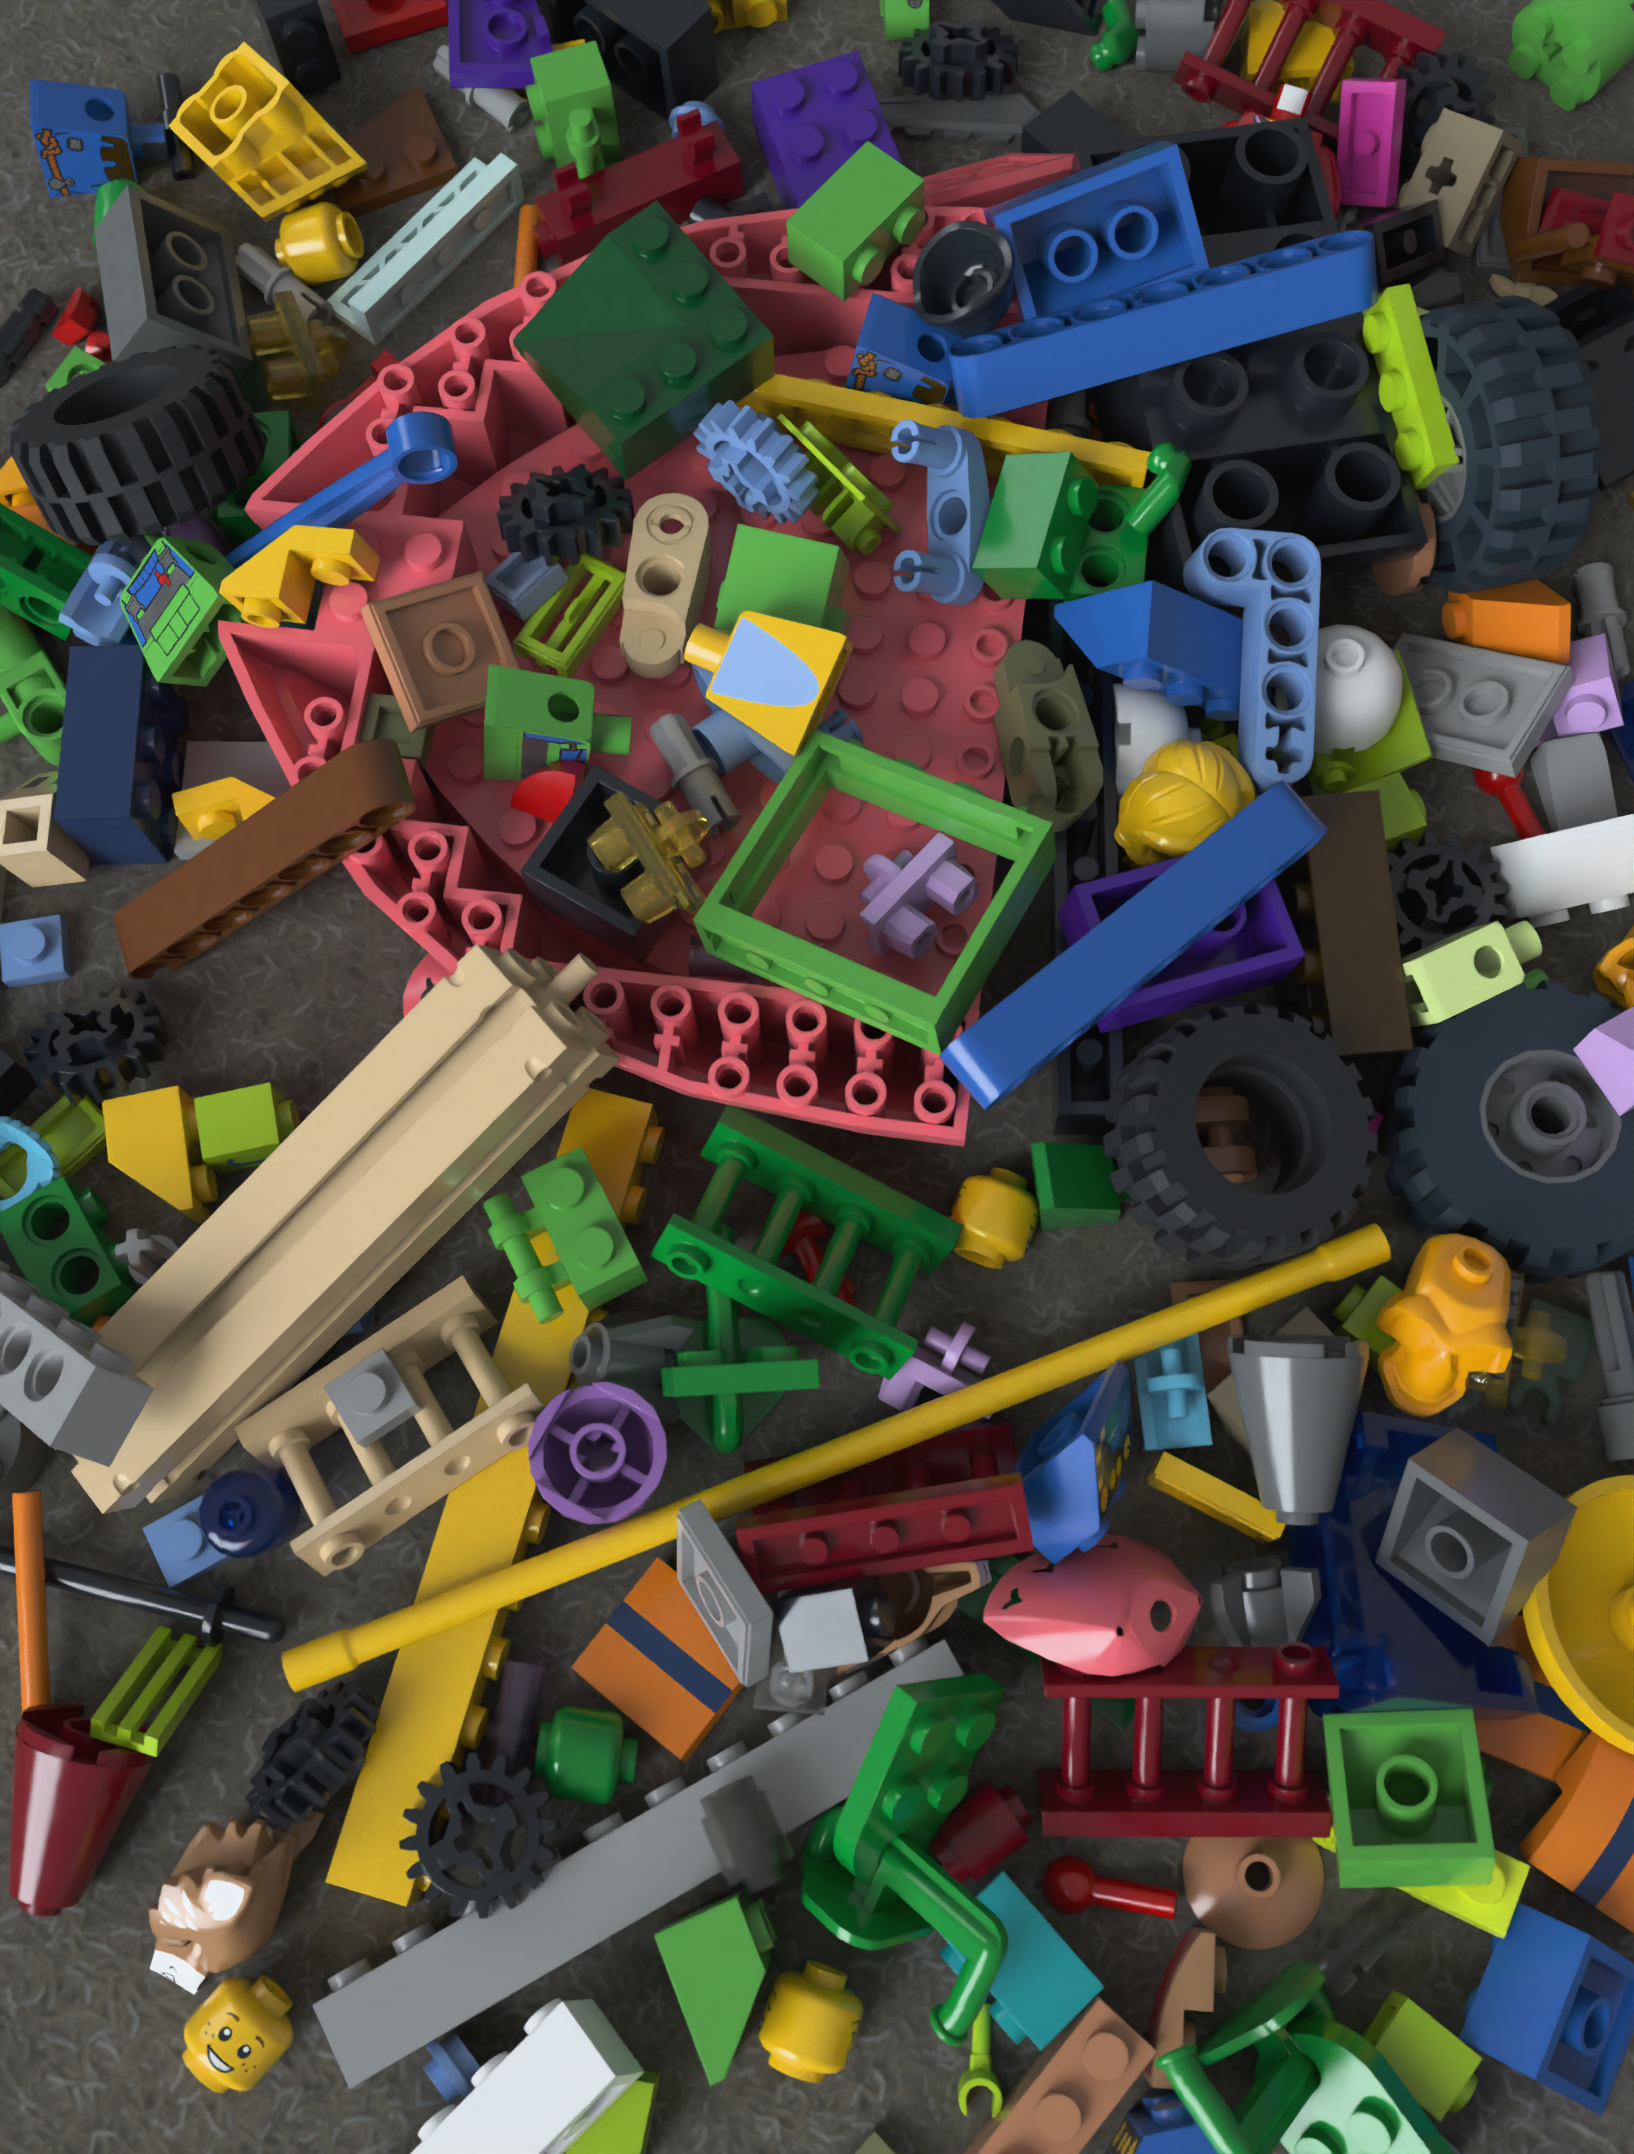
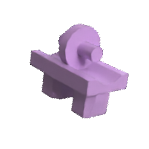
(907, 889)
(935, 1372)

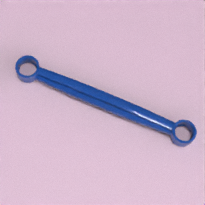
(417, 453)

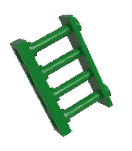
(835, 1193)

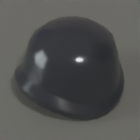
(964, 279)

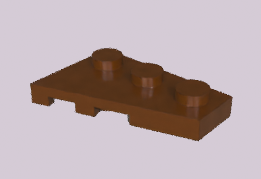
(402, 154)

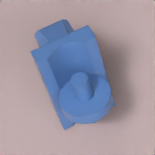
(95, 601)

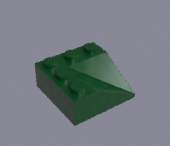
(646, 341)

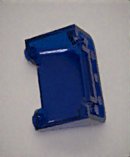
(1378, 1633)

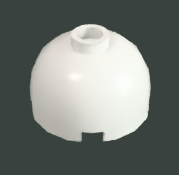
(1355, 689)
(1141, 727)

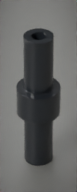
(179, 152)

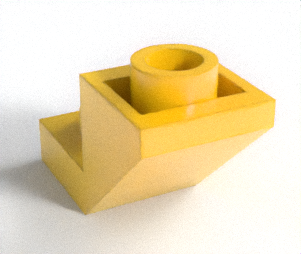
(282, 576)
(217, 806)

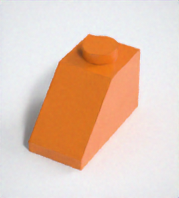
(1512, 620)

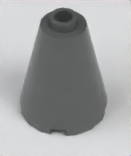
(1298, 1416)

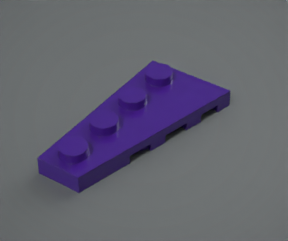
(495, 42)

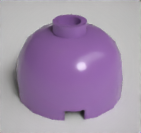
(598, 1453)

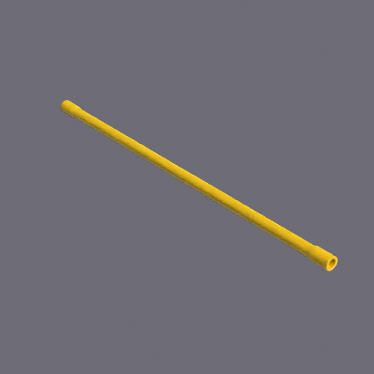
(348, 1648)

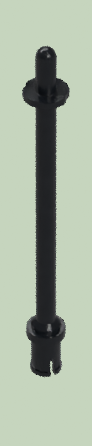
(214, 1614)

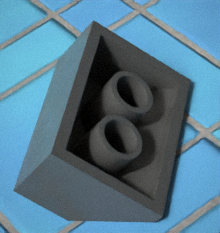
(169, 280)

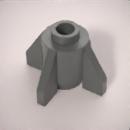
(630, 1353)
(1258, 1597)

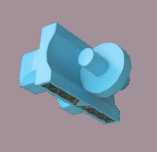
(1171, 1396)

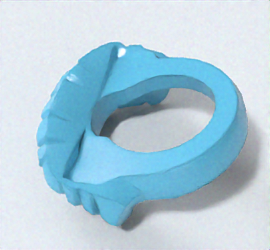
(41, 1161)

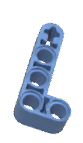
(1263, 660)

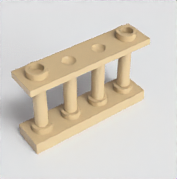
(306, 1415)

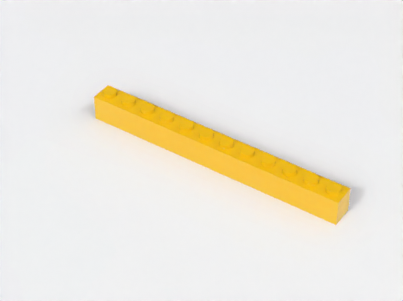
(486, 1526)

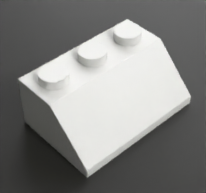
(1568, 870)

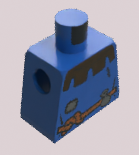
(88, 136)
(902, 355)

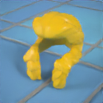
(1180, 801)

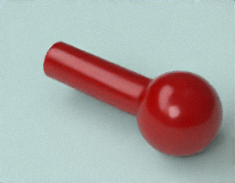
(1512, 800)
(1074, 1887)

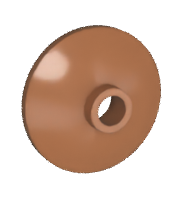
(1250, 1917)

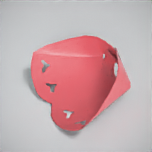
(1078, 1607)

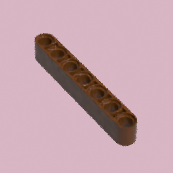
(266, 857)

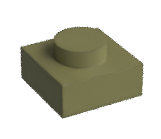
(386, 721)

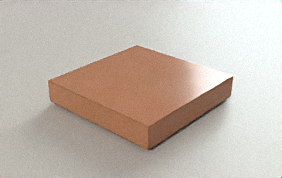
(439, 647)

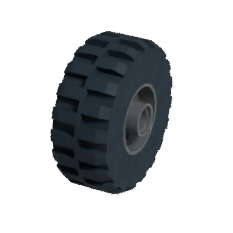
(1522, 441)
(1511, 1135)

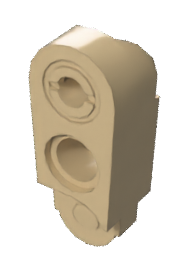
(663, 563)

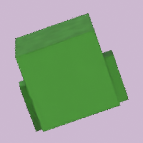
(784, 580)

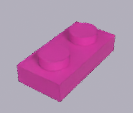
(1370, 140)

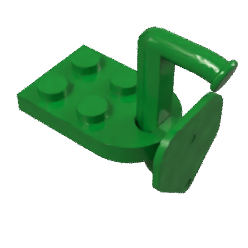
(733, 1371)
(868, 1857)
(1312, 2085)

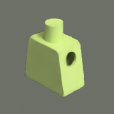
(1466, 969)

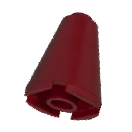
(65, 1805)

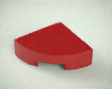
(77, 317)
(548, 789)

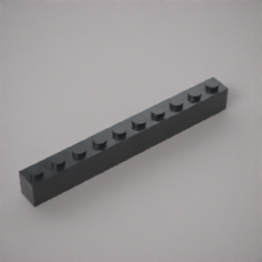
(1087, 851)

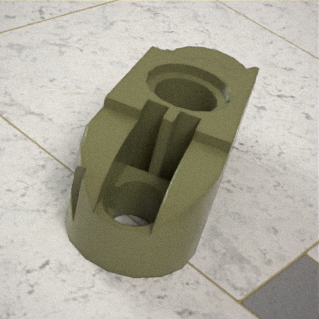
(1046, 735)

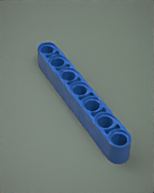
(1164, 323)
(1132, 945)

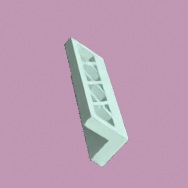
(428, 247)

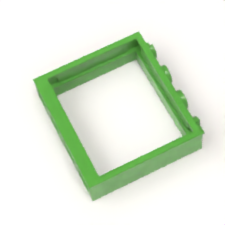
(835, 981)

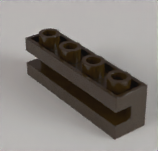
(1350, 931)

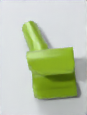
(980, 2065)

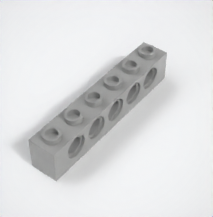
(62, 1378)

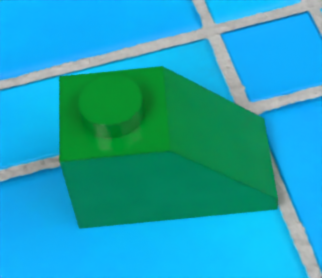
(1074, 1185)

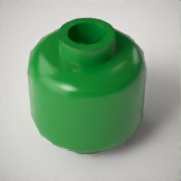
(585, 1754)

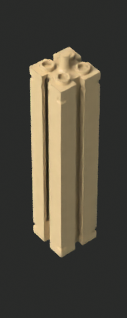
(346, 1210)

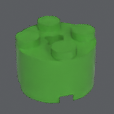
(1572, 45)

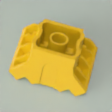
(264, 136)

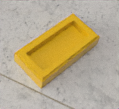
(1214, 1498)

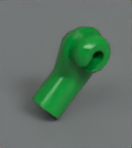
(1118, 40)
(1164, 492)

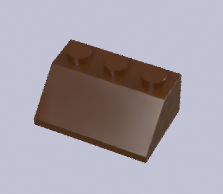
(1526, 200)

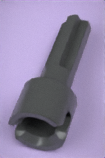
(1614, 1337)

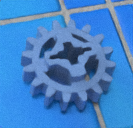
(756, 462)

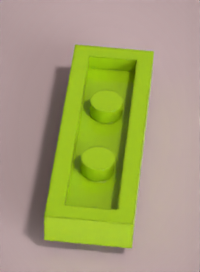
(1409, 386)

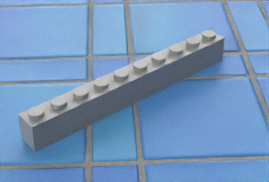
(609, 1883)

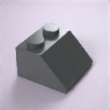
(1473, 1533)

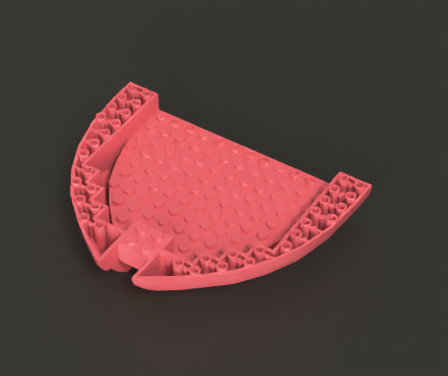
(912, 686)

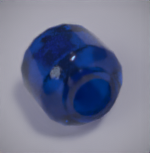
(249, 1512)

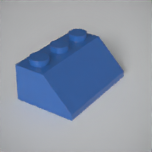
(1101, 231)
(1162, 644)

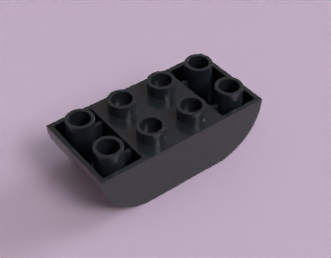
(1278, 426)

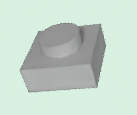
(373, 1398)

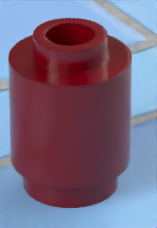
(981, 1832)

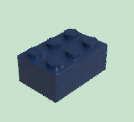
(119, 757)

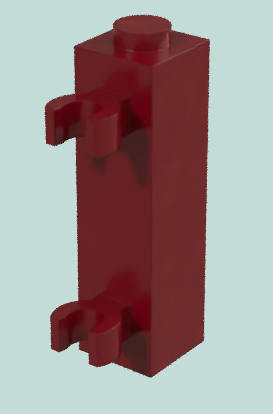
(672, 173)

